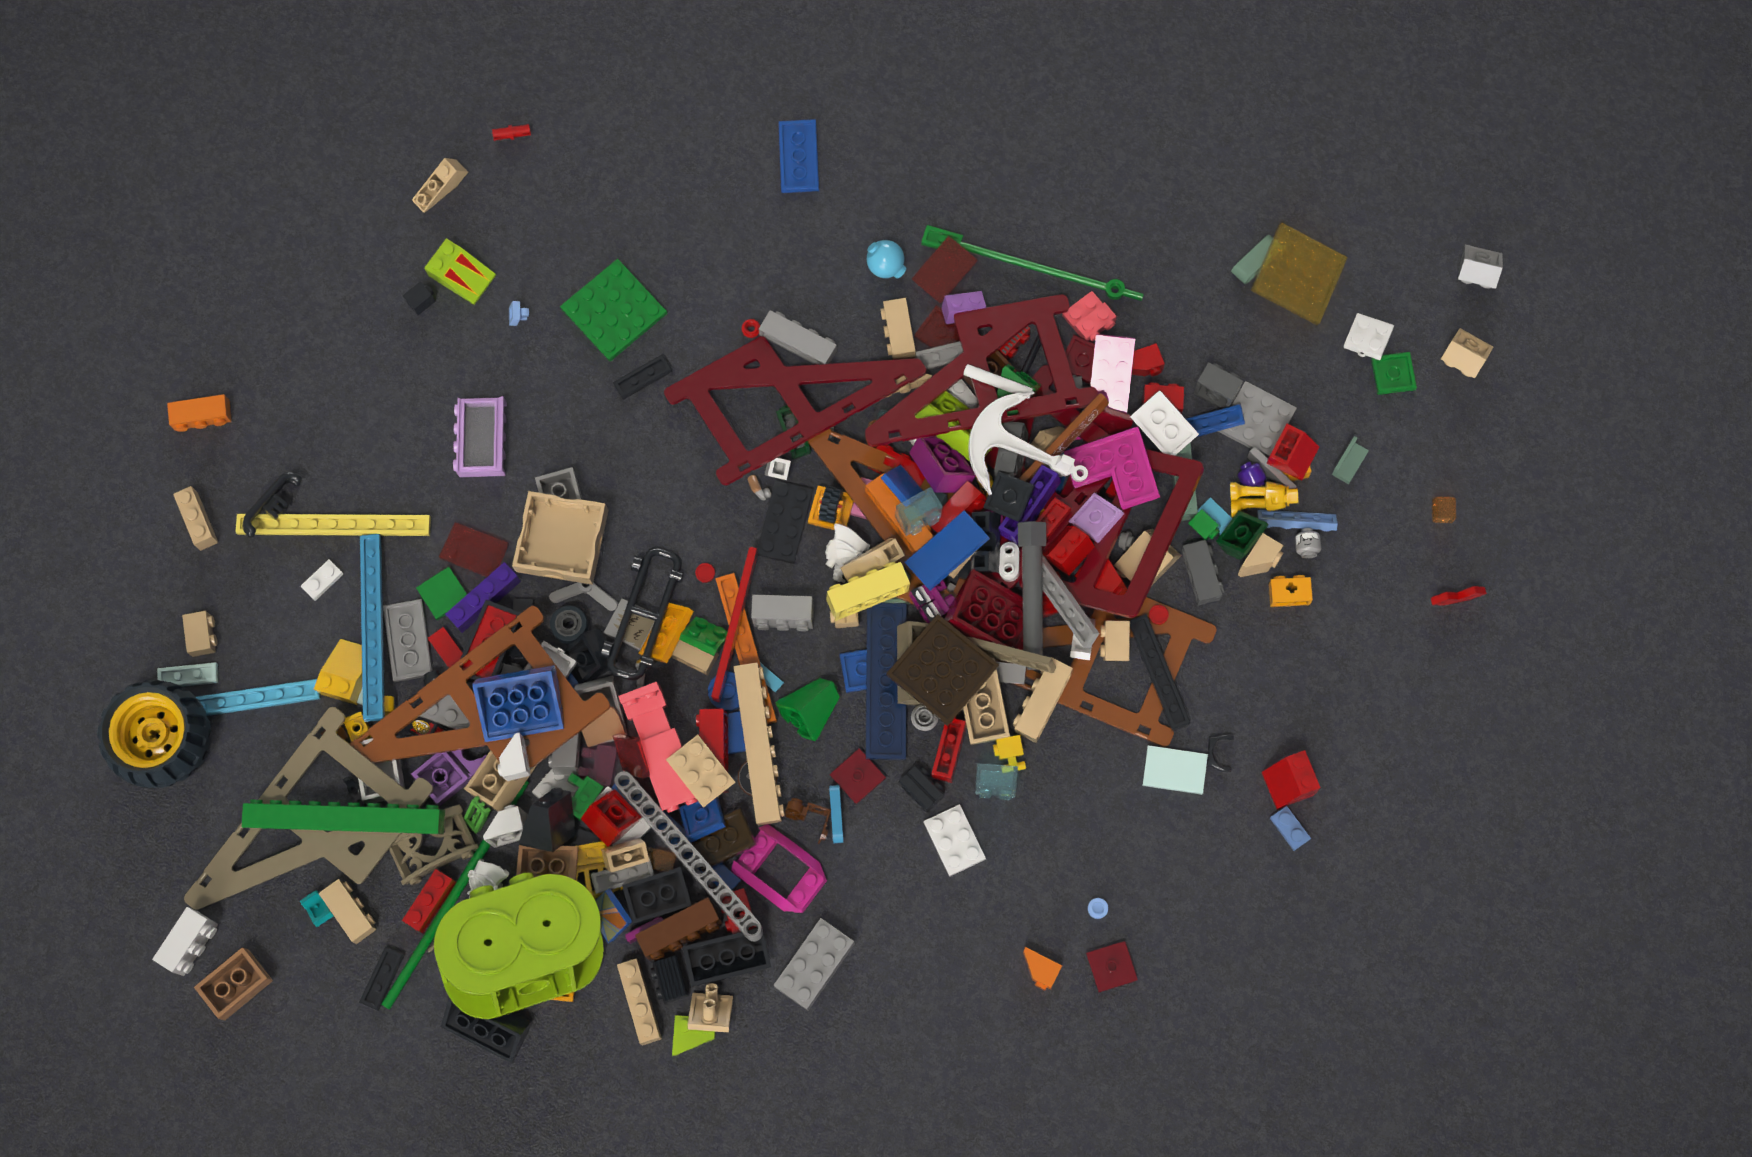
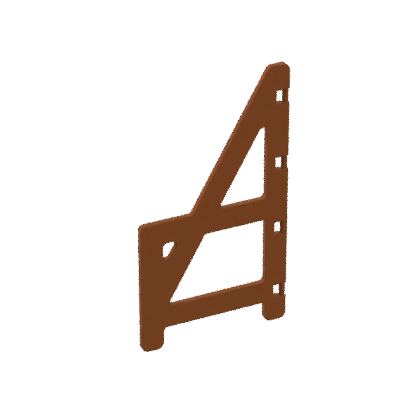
(838, 459)
(1181, 629)
(453, 682)

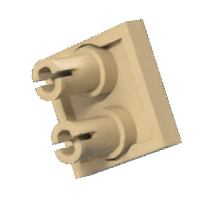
(710, 1010)

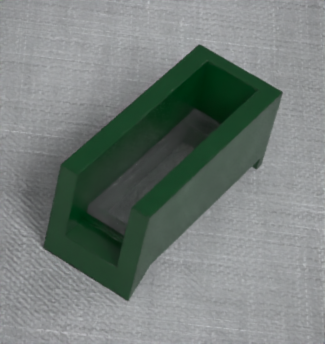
(787, 421)

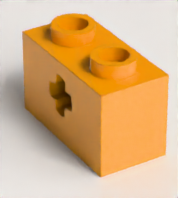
(1282, 597)

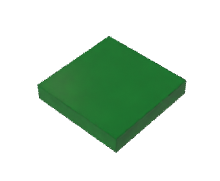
(1394, 373)
(441, 592)

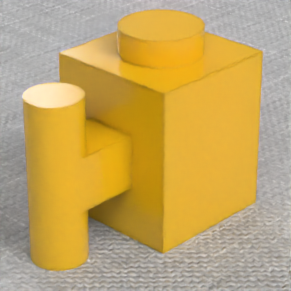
(1009, 749)

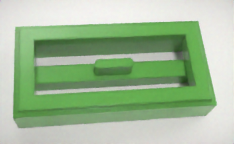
(479, 817)

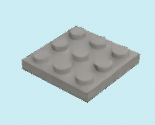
(1263, 416)

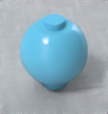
(886, 259)

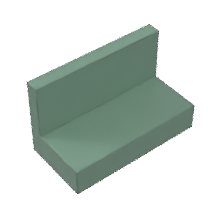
(1350, 461)

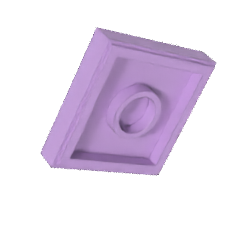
(1096, 517)

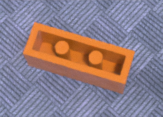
(199, 412)

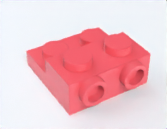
(1090, 317)

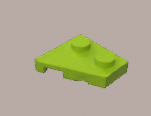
(688, 1039)

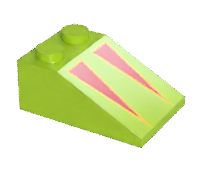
(459, 271)

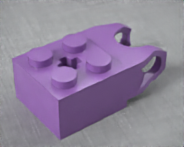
(456, 770)

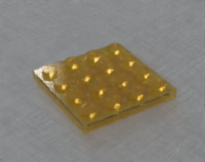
(1299, 274)

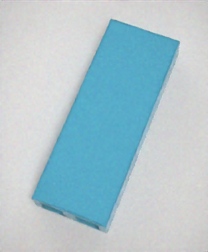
(772, 680)

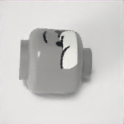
(1308, 543)

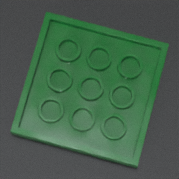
(613, 310)

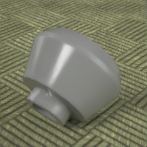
(923, 719)

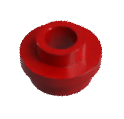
(750, 323)

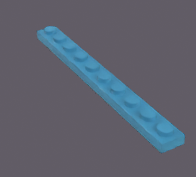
(372, 628)

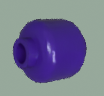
(1251, 475)

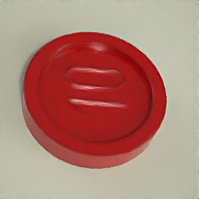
(705, 573)
(1158, 614)

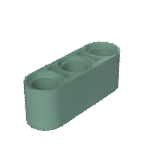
(1251, 263)

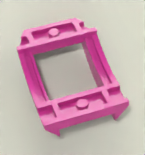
(754, 857)

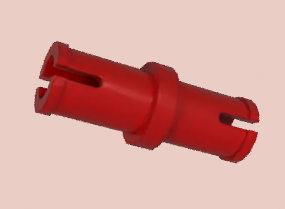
(511, 132)

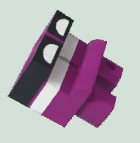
(923, 600)

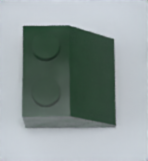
(1241, 535)

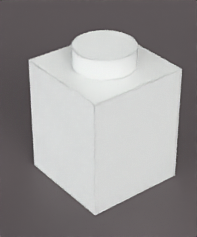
(778, 468)

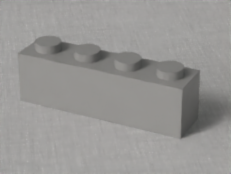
(797, 339)

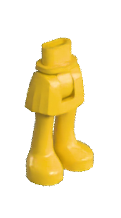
(1275, 497)

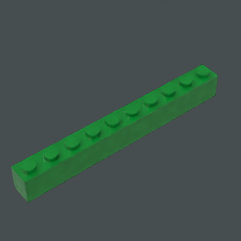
(343, 818)

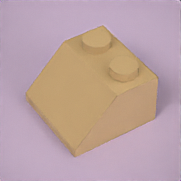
(1466, 353)
(1263, 556)

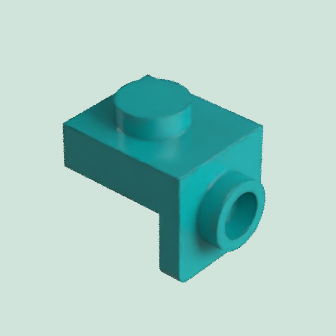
(316, 908)

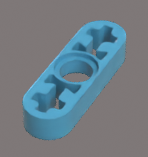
(836, 814)

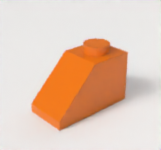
(1041, 969)

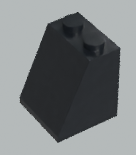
(549, 821)

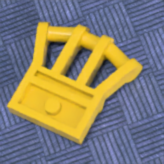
(591, 859)

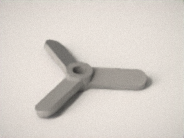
(577, 588)

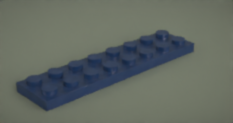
(883, 714)

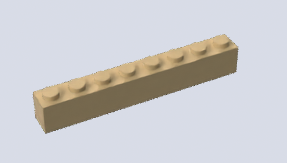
(757, 744)

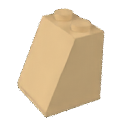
(1130, 560)

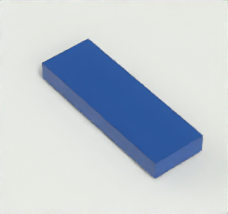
(1217, 420)

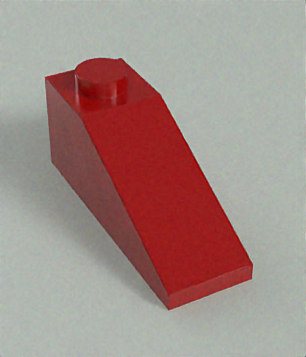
(1147, 361)

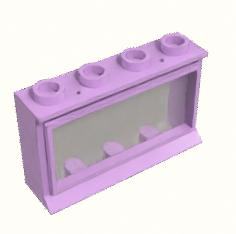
(480, 437)

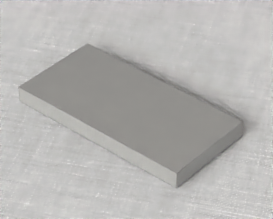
(407, 640)

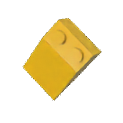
(342, 673)

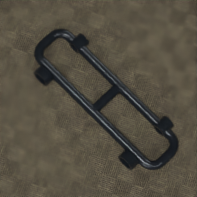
(611, 650)

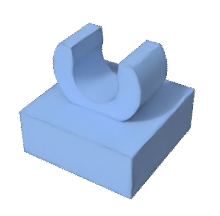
(517, 313)

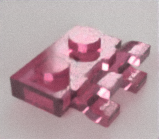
(603, 765)

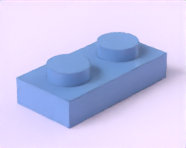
(1290, 828)

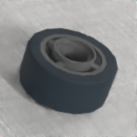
(564, 615)

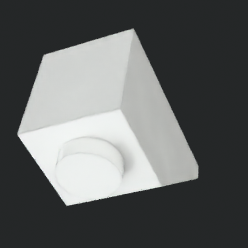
(514, 760)

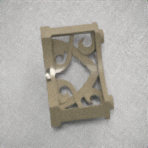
(439, 859)

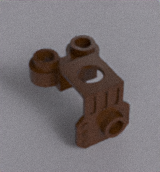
(797, 811)

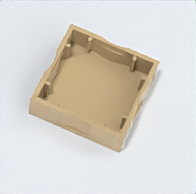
(560, 538)

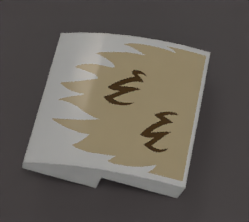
(637, 628)

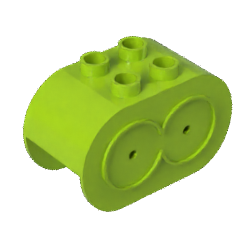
(519, 944)

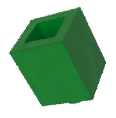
(1205, 525)

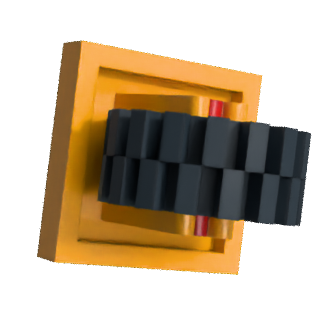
(830, 507)

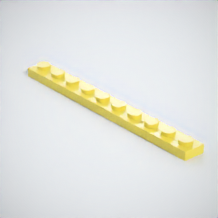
(338, 524)

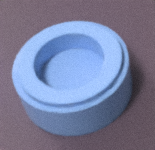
(1097, 908)

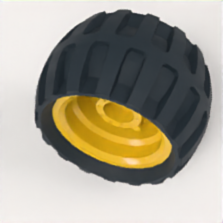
(121, 725)

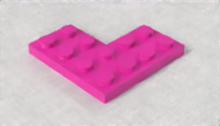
(1122, 458)

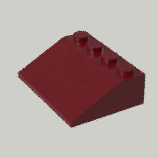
(988, 612)

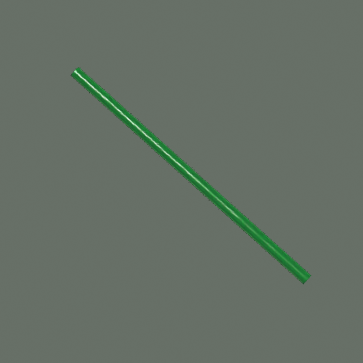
(431, 931)

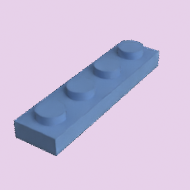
(1301, 520)

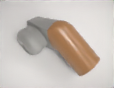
(756, 488)

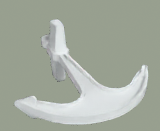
(989, 433)

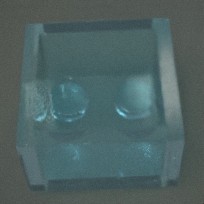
(918, 512)
(996, 781)

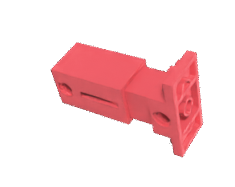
(658, 742)

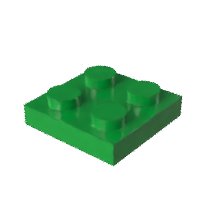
(704, 636)

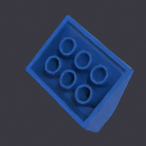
(519, 703)

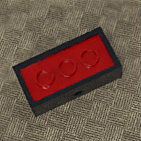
(489, 621)

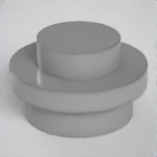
(1126, 540)

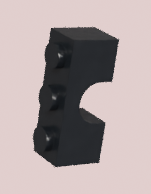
(987, 557)

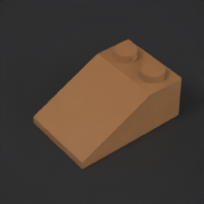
(540, 862)

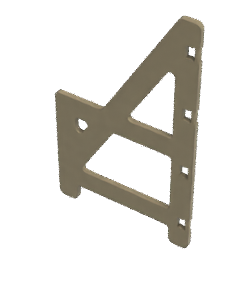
(315, 843)

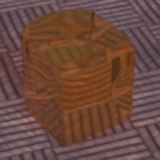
(1443, 509)

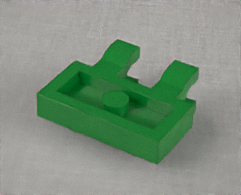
(585, 795)

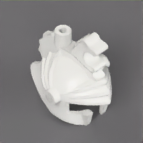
(843, 549)
(486, 874)

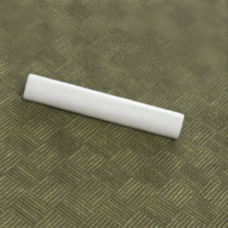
(995, 380)

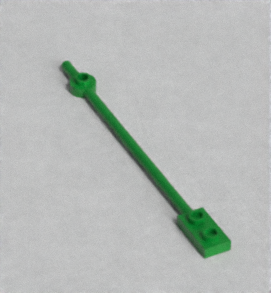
(934, 237)

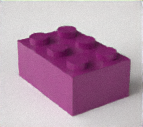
(941, 465)

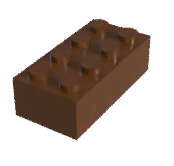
(679, 929)

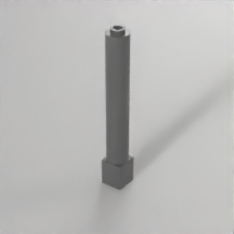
(1032, 539)

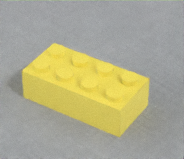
(867, 590)

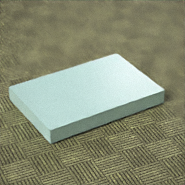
(1175, 770)

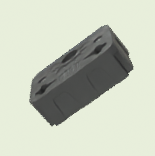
(1008, 461)

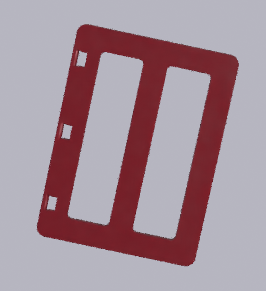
(1130, 603)

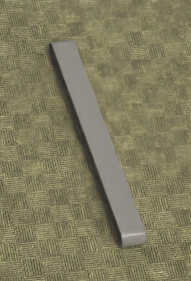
(694, 862)

